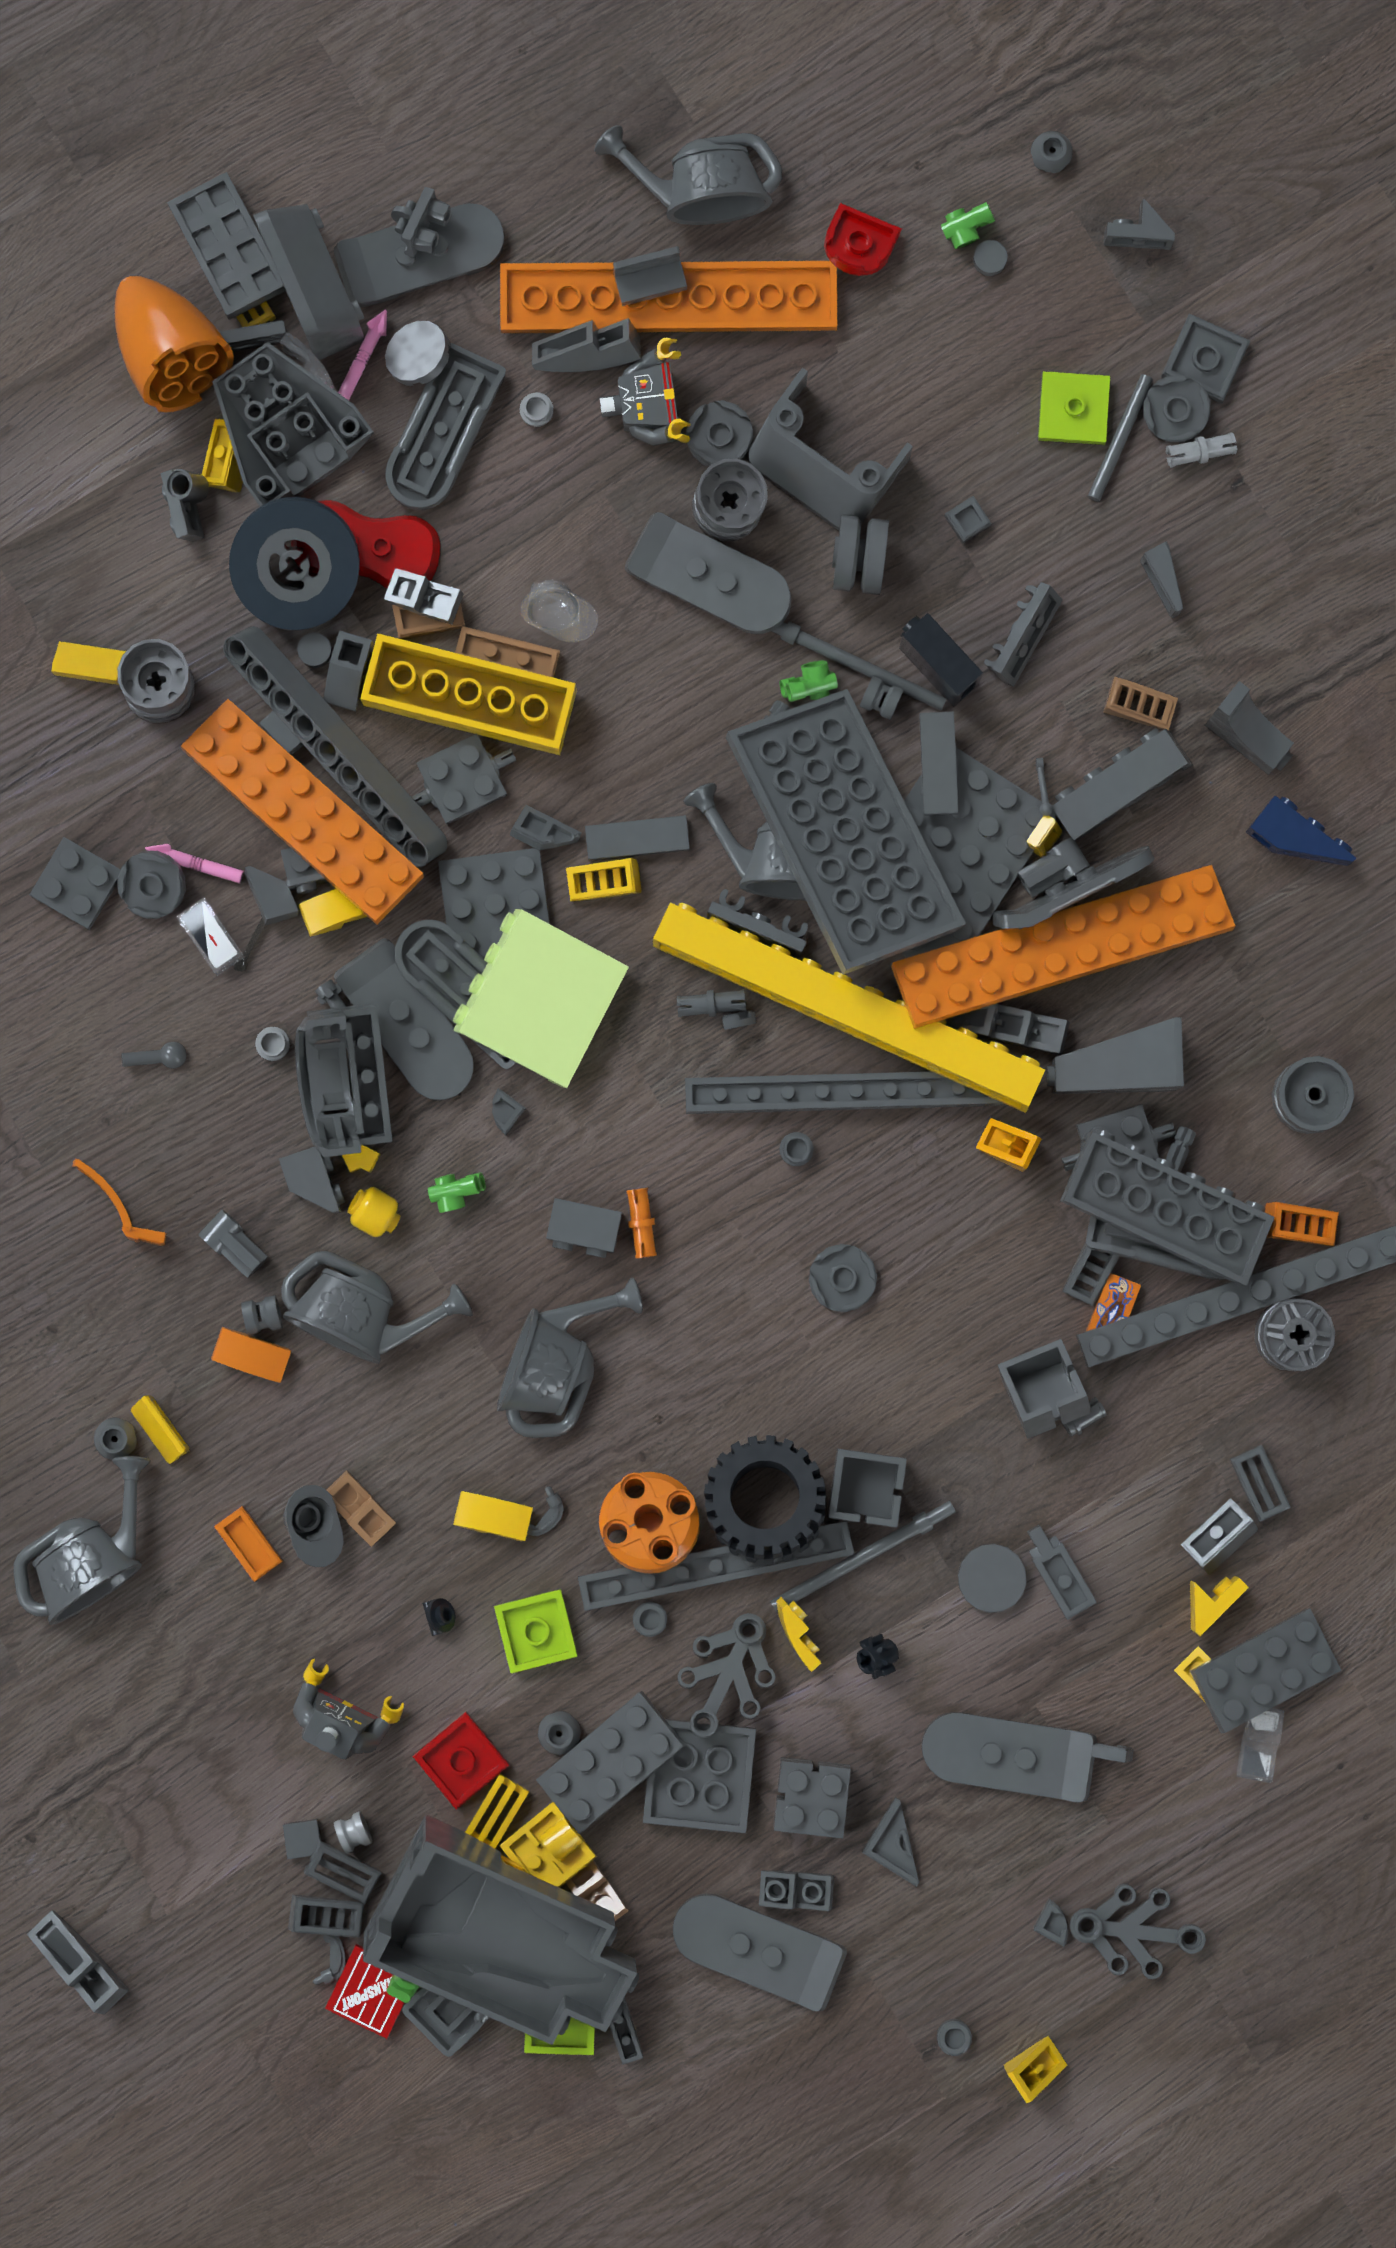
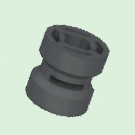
(874, 696)
(269, 1313)

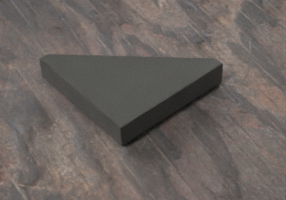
(891, 1844)

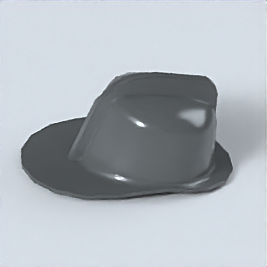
(314, 1526)

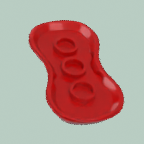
(385, 544)

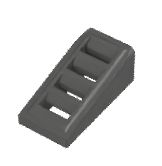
(1161, 572)
(1098, 1284)
(327, 1903)

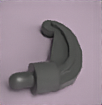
(551, 1517)
(337, 1961)

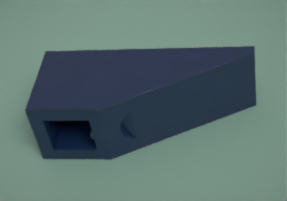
(1290, 834)

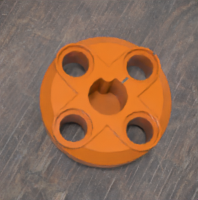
(649, 1522)

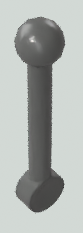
(1046, 808)

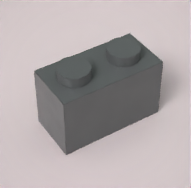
(584, 1227)

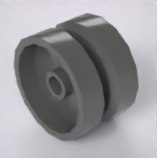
(860, 555)
(1292, 1097)

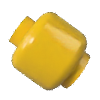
(373, 1212)

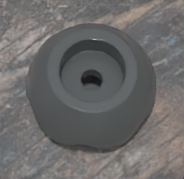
(1049, 161)
(115, 1427)
(559, 1721)

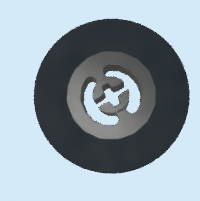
(323, 592)

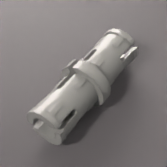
(1201, 449)

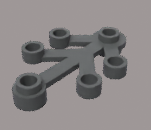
(730, 1670)
(1130, 1930)

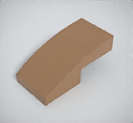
(360, 1508)
(595, 1887)

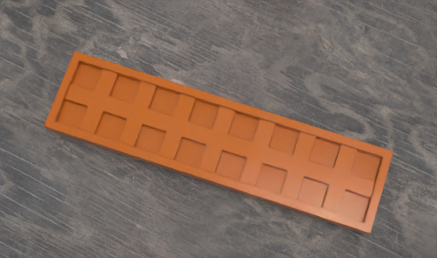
(302, 811)

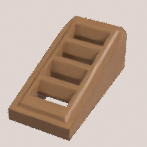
(1144, 692)

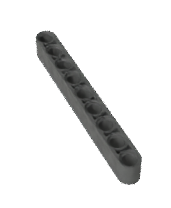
(335, 746)

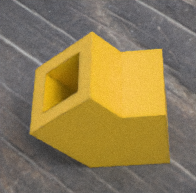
(364, 1160)

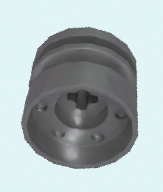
(729, 481)
(150, 662)
(1274, 1330)

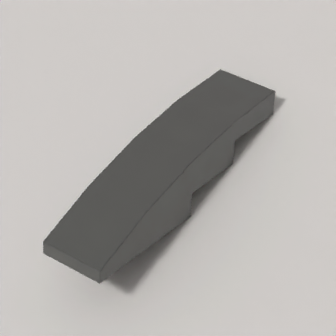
(1014, 1027)

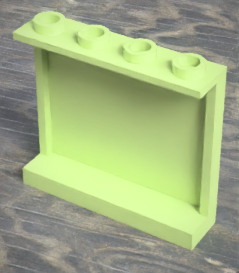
(539, 997)

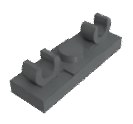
(1025, 633)
(758, 925)

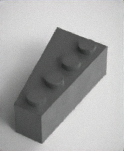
(1120, 783)

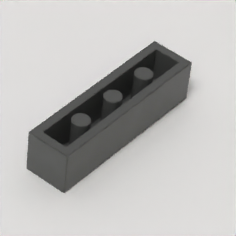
(626, 2037)

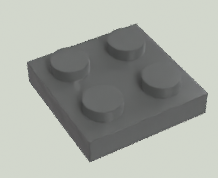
(76, 883)

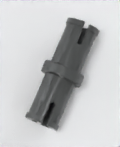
(711, 1003)

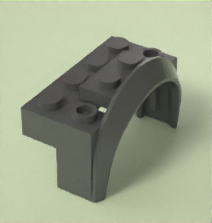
(325, 1079)

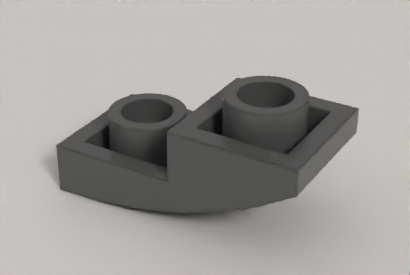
(796, 1890)

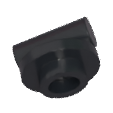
(439, 1615)

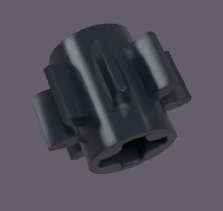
(877, 1656)

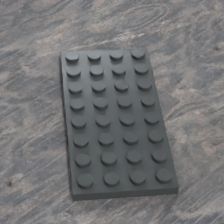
(845, 831)

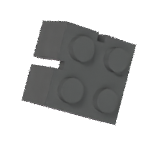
(1043, 1389)
(865, 1486)
(813, 1799)

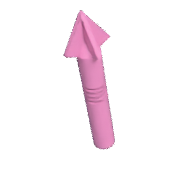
(377, 328)
(206, 866)

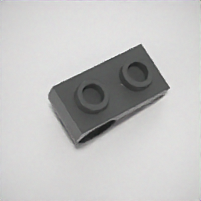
(182, 504)

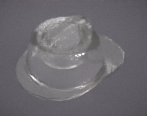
(559, 611)

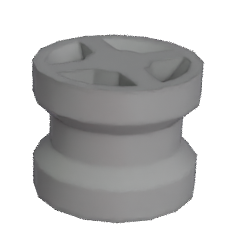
(353, 1832)

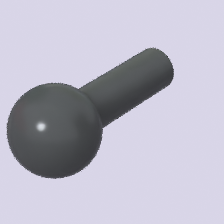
(171, 1055)

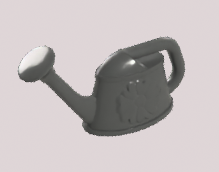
(709, 180)
(761, 869)
(355, 1309)
(554, 1363)
(82, 1557)

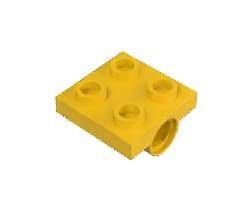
(549, 1847)

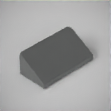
(1220, 1536)

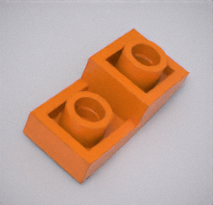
(251, 1355)

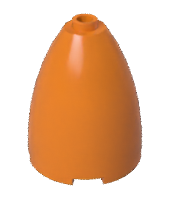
(167, 344)

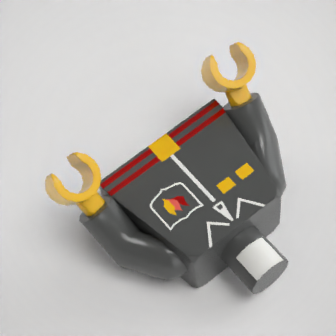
(648, 398)
(337, 1724)

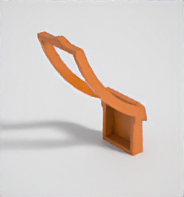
(132, 1233)

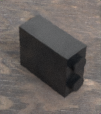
(939, 659)

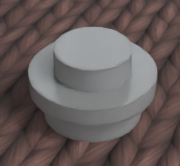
(536, 409)
(272, 1043)

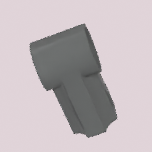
(1060, 864)
(227, 1238)

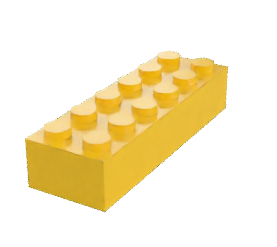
(468, 694)

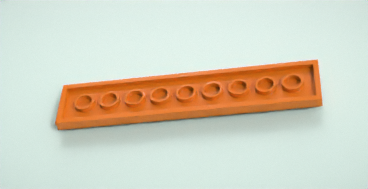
(716, 298)
(1063, 946)

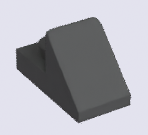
(1149, 232)

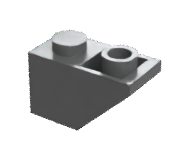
(348, 670)
(310, 1178)

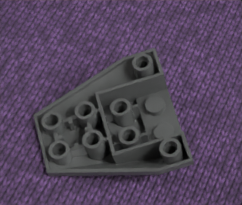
(286, 424)

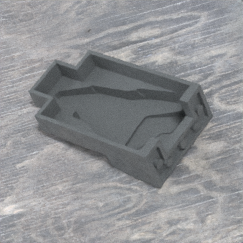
(497, 1937)

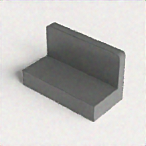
(649, 276)

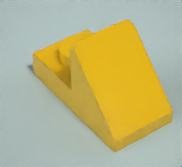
(1207, 1610)

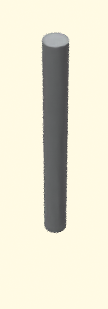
(1120, 438)

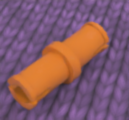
(641, 1223)

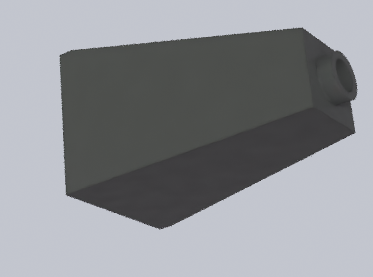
(1128, 1063)

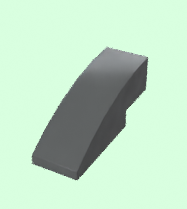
(587, 348)
(77, 1963)

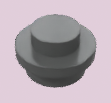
(796, 1149)

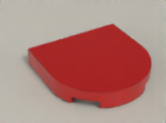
(859, 241)

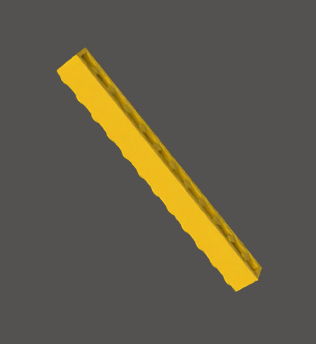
(847, 1006)

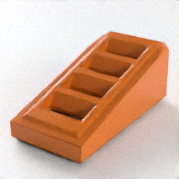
(1283, 1231)

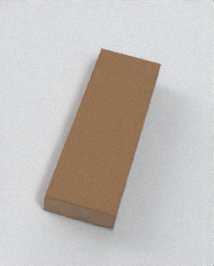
(508, 651)

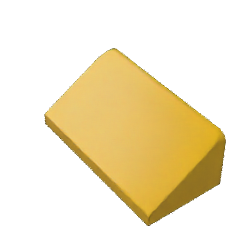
(220, 461)
(87, 662)
(159, 1429)

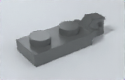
(1060, 1573)

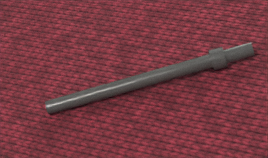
(792, 633)
(922, 1524)

